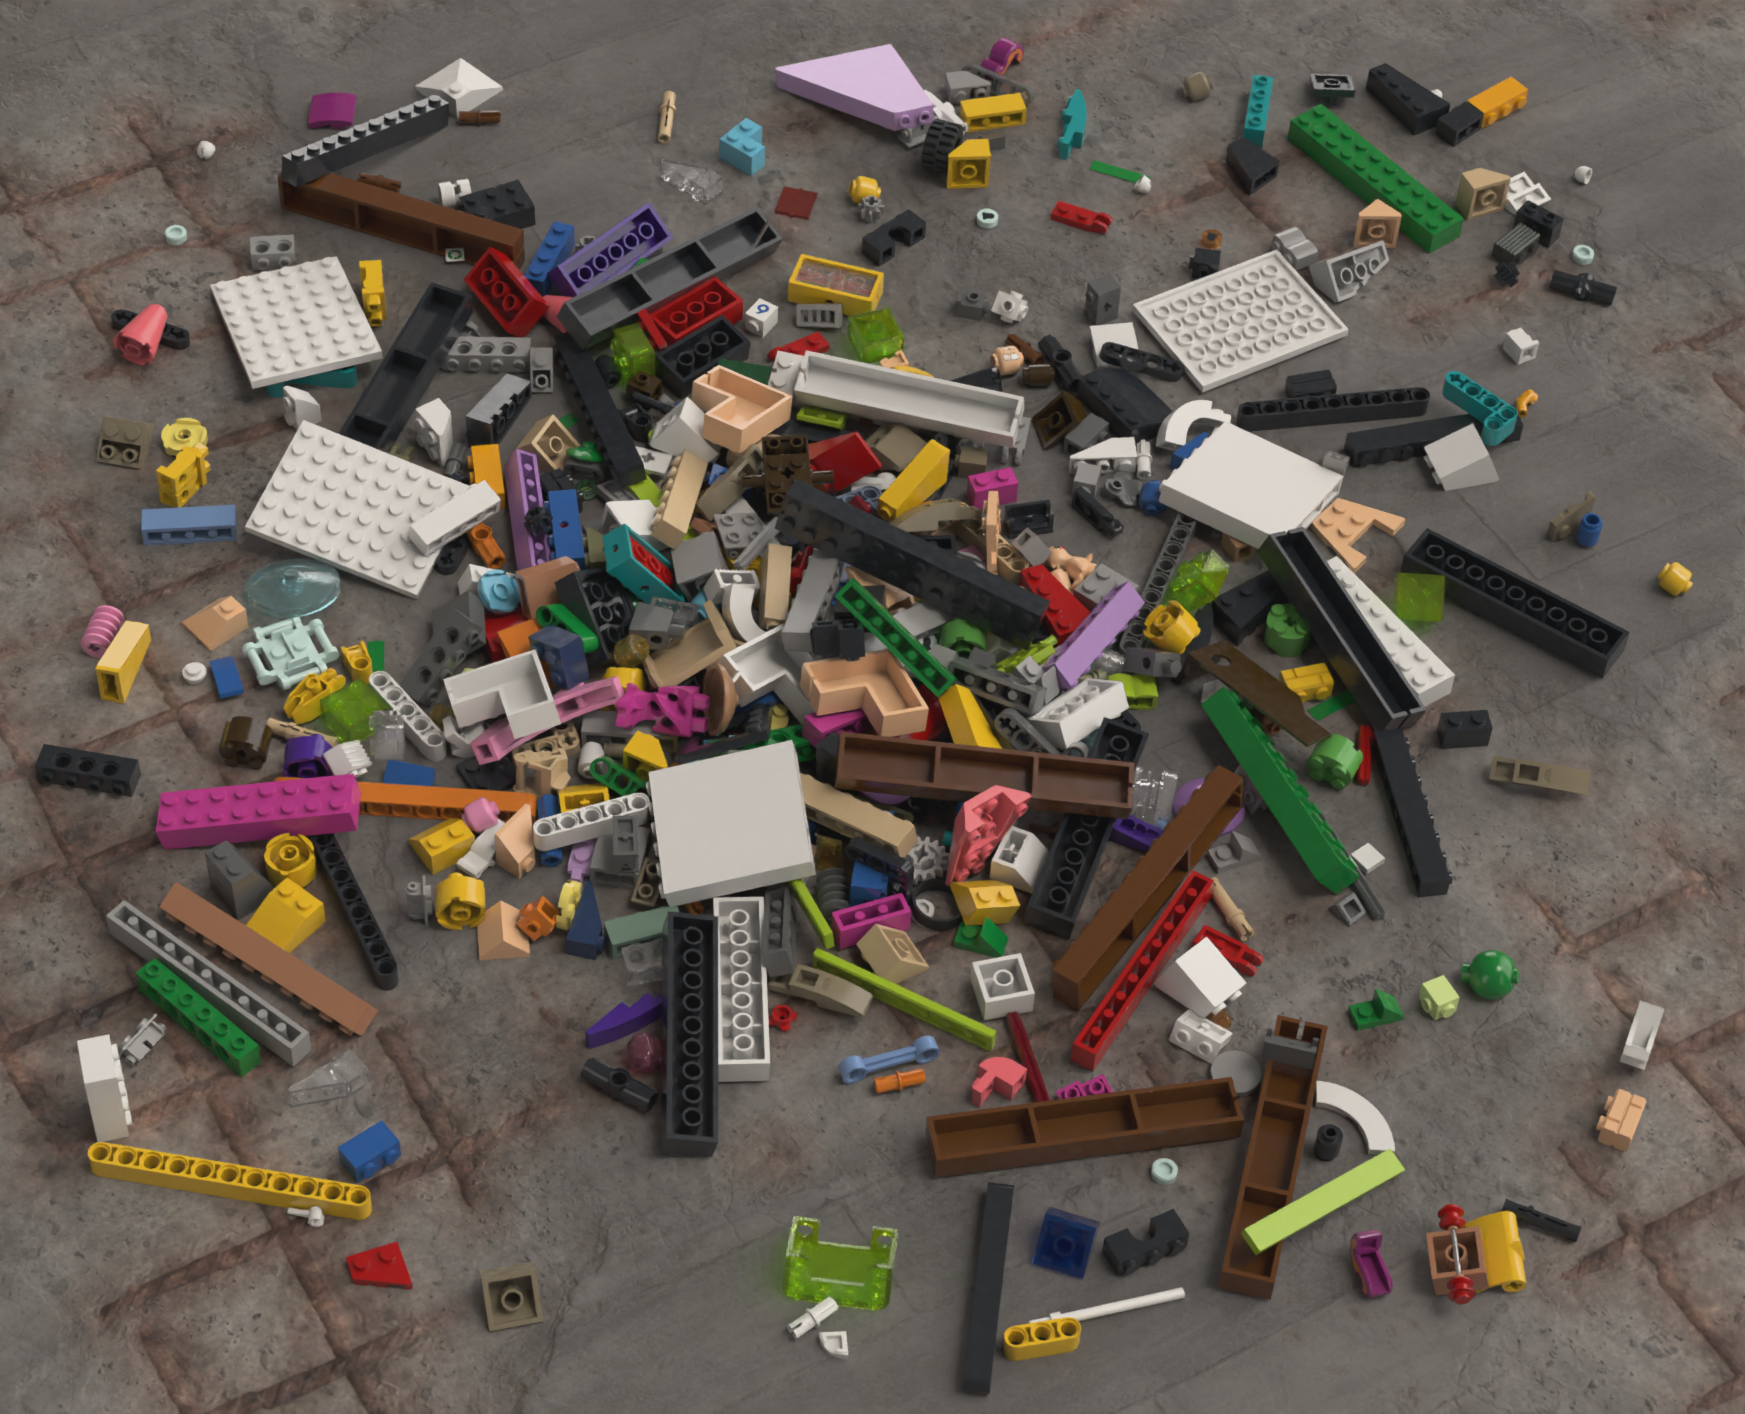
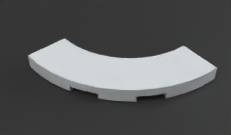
(1361, 1111)

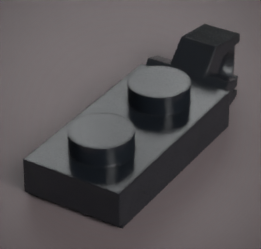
(1095, 513)

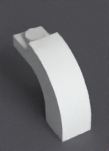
(1174, 428)
(737, 613)
(1642, 1035)

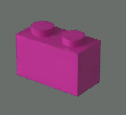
(998, 480)

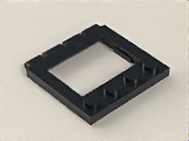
(757, 728)

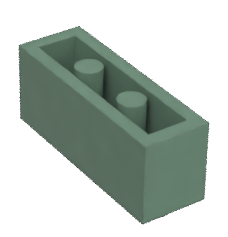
(635, 929)

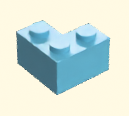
(743, 147)

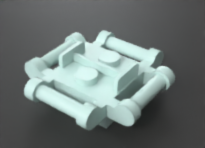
(289, 652)

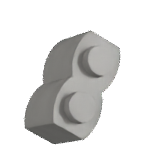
(1295, 248)

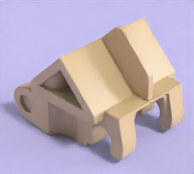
(550, 772)

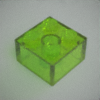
(875, 335)
(632, 351)
(1199, 580)
(1419, 597)
(349, 711)

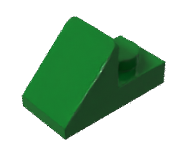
(983, 940)
(1375, 1012)

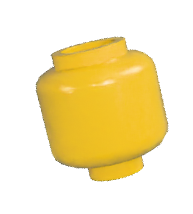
(863, 187)
(1675, 578)

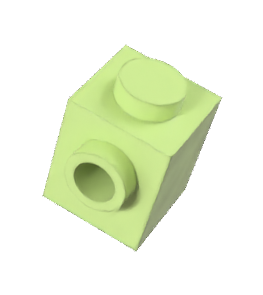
(1438, 998)

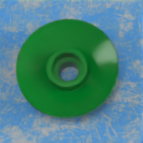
(586, 452)

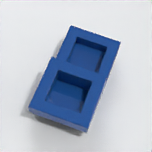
(226, 677)

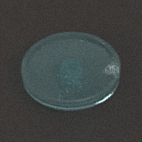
(293, 588)

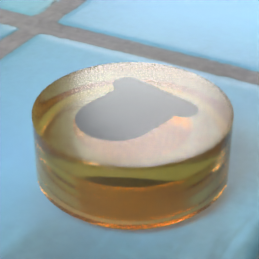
(1211, 239)

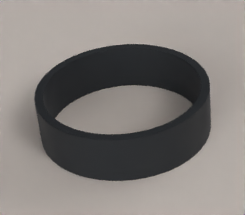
(923, 919)

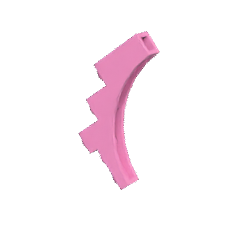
(571, 703)

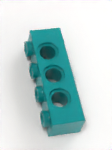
(1258, 109)

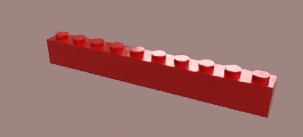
(1142, 971)

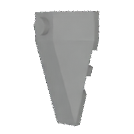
(1346, 273)

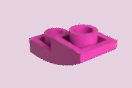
(1092, 1087)

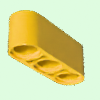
(1051, 1330)

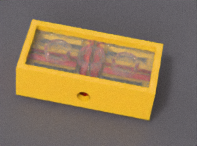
(833, 282)

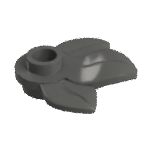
(1123, 488)

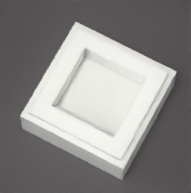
(1367, 858)

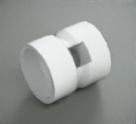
(448, 190)

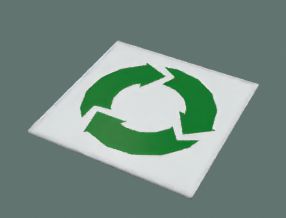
(454, 254)

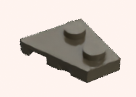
(1569, 520)

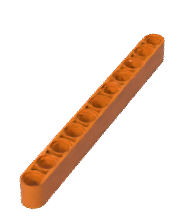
(433, 802)

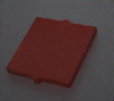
(796, 203)

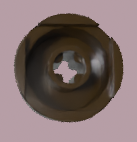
(245, 742)

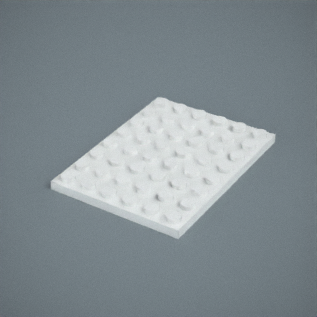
(1240, 320)
(295, 322)
(351, 508)

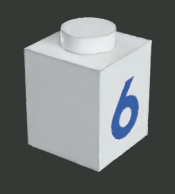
(761, 317)

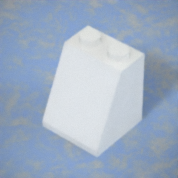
(683, 430)
(1460, 460)
(635, 514)
(1202, 980)

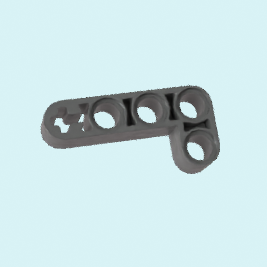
(1037, 741)

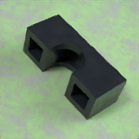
(904, 228)
(1128, 1253)

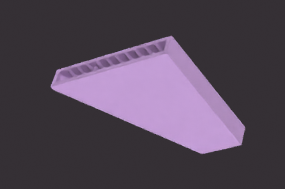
(864, 84)

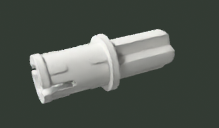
(1144, 460)
(812, 1317)

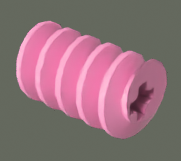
(101, 630)

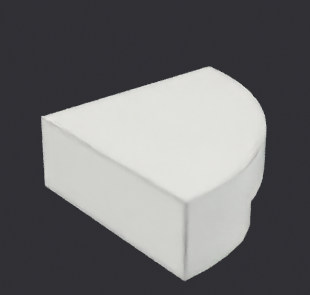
(835, 1344)

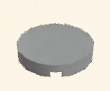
(1241, 1067)

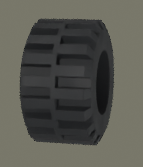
(939, 143)

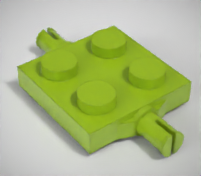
(1039, 652)

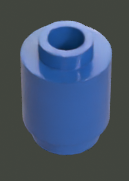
(1589, 529)

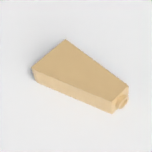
(775, 586)

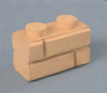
(1621, 1120)

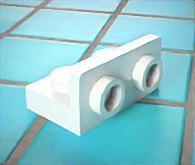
(1199, 1036)

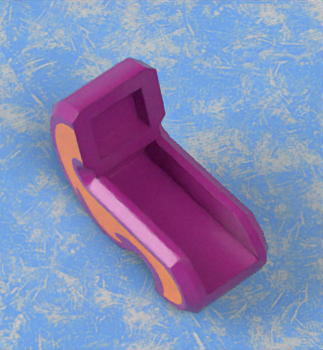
(1002, 55)
(1369, 1263)

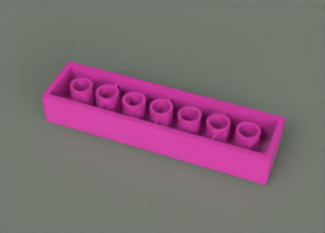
(258, 811)

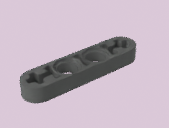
(998, 81)

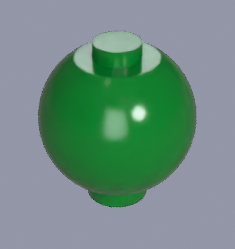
(1491, 974)

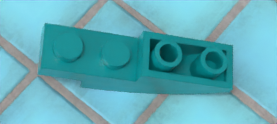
(1074, 124)

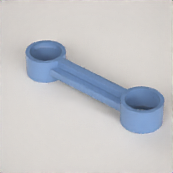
(855, 1068)

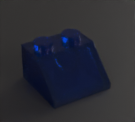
(1066, 1242)

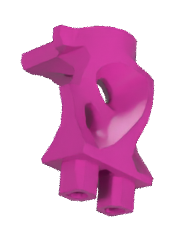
(637, 706)

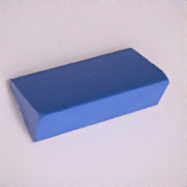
(409, 774)

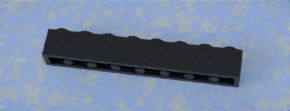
(1409, 439)
(1411, 813)

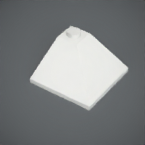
(460, 86)

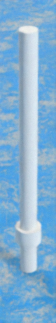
(1118, 1306)

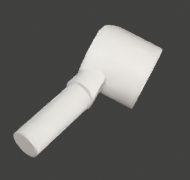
(314, 1215)

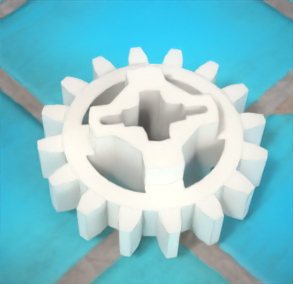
(928, 860)

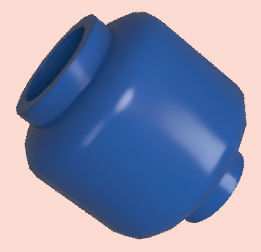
(1150, 497)

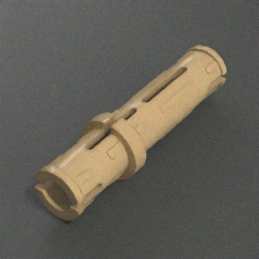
(668, 102)
(291, 730)
(1234, 916)

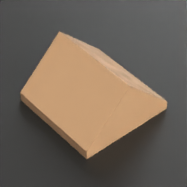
(1377, 224)
(500, 935)

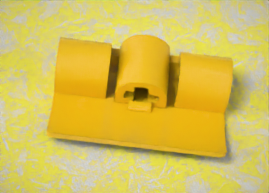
(1502, 1250)

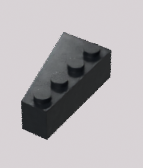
(1406, 99)
(497, 411)
(1247, 606)

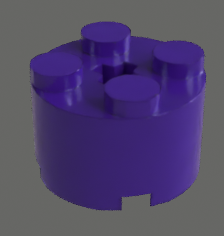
(304, 757)

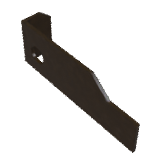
(1257, 688)

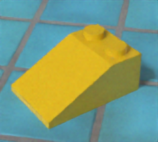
(288, 915)

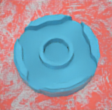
(498, 592)

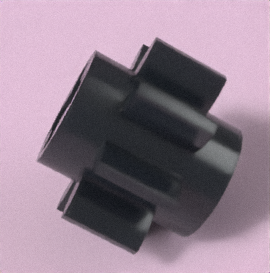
(1507, 274)
(538, 521)
(915, 806)

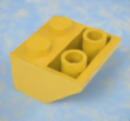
(581, 796)

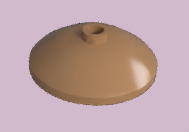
(723, 698)

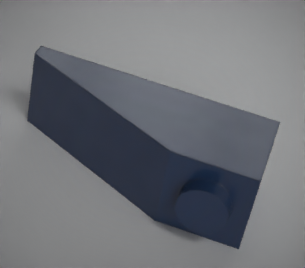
(585, 932)

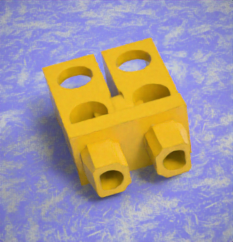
(373, 292)
(183, 476)

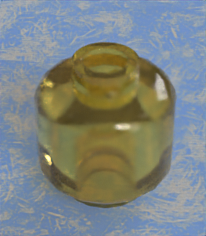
(631, 651)

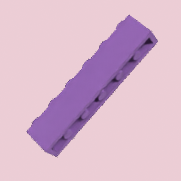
(1094, 635)

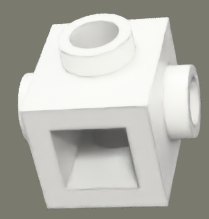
(1010, 306)

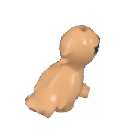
(1076, 567)

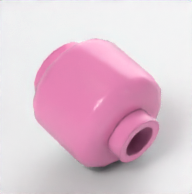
(480, 815)

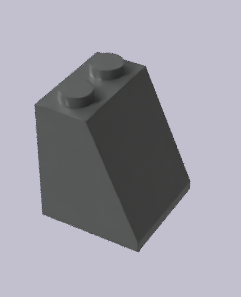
(236, 879)

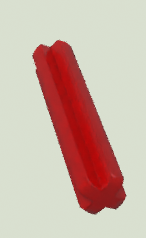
(1364, 745)

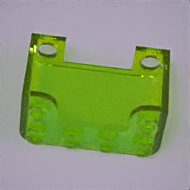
(841, 1271)

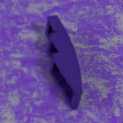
(1134, 833)
(624, 1021)

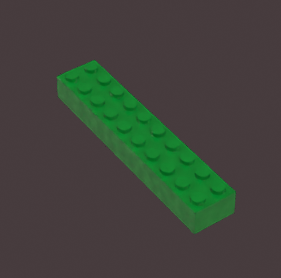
(1375, 177)
(1281, 791)

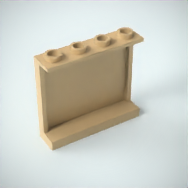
(686, 657)

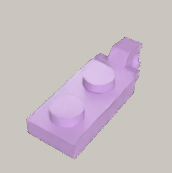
(581, 859)

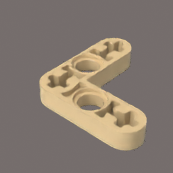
(555, 742)

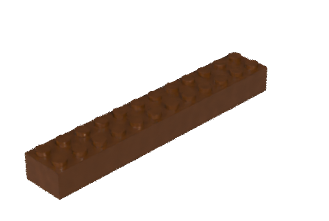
(400, 218)
(966, 771)
(1147, 888)
(1083, 1126)
(1271, 1161)

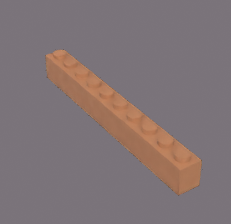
(268, 958)

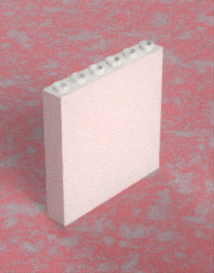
(1249, 486)
(730, 824)

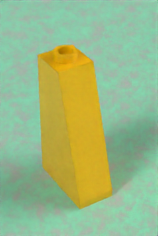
(916, 482)
(122, 661)
(966, 719)

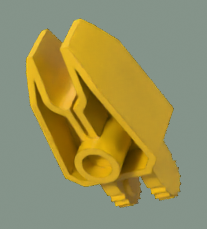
(304, 700)

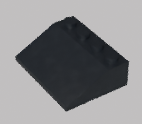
(1123, 403)
(600, 605)

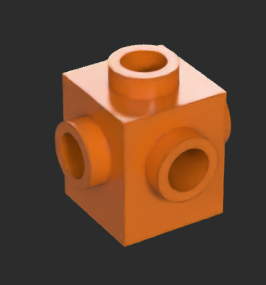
(538, 918)

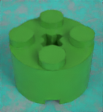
(1286, 631)
(962, 637)
(1334, 761)

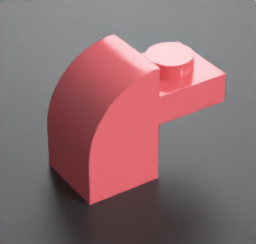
(997, 1075)

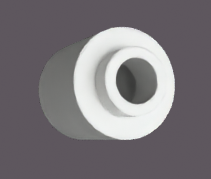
(587, 755)

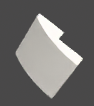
(1523, 189)
(1118, 333)

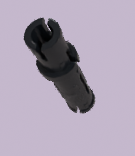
(1549, 1223)

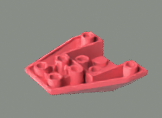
(981, 827)

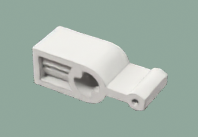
(481, 853)

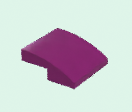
(332, 109)

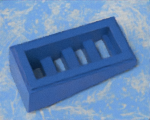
(1186, 451)

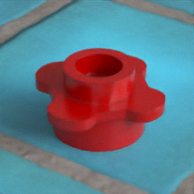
(782, 1011)

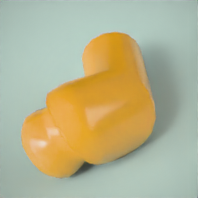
(1522, 401)

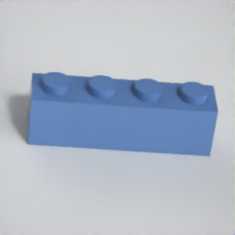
(189, 525)

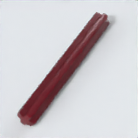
(1027, 1057)

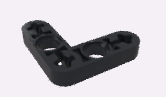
(895, 867)

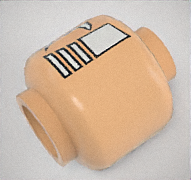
(1007, 359)

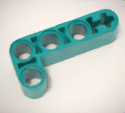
(338, 378)
(1496, 414)

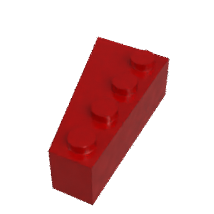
(1064, 611)

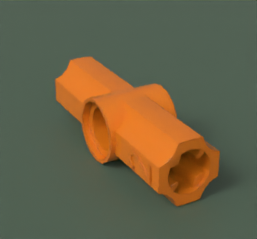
(486, 546)

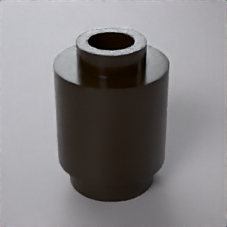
(1038, 375)

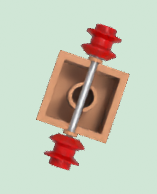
(1457, 1257)

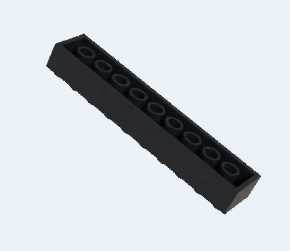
(1518, 603)
(1080, 842)
(689, 1034)

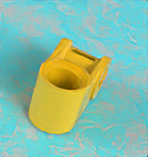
(357, 661)

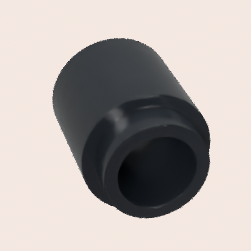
(608, 370)
(1328, 1142)

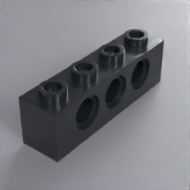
(87, 770)

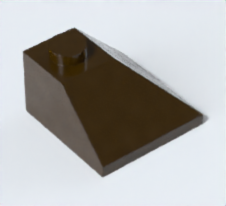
(1058, 418)

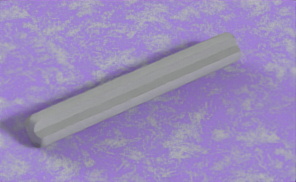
(757, 545)

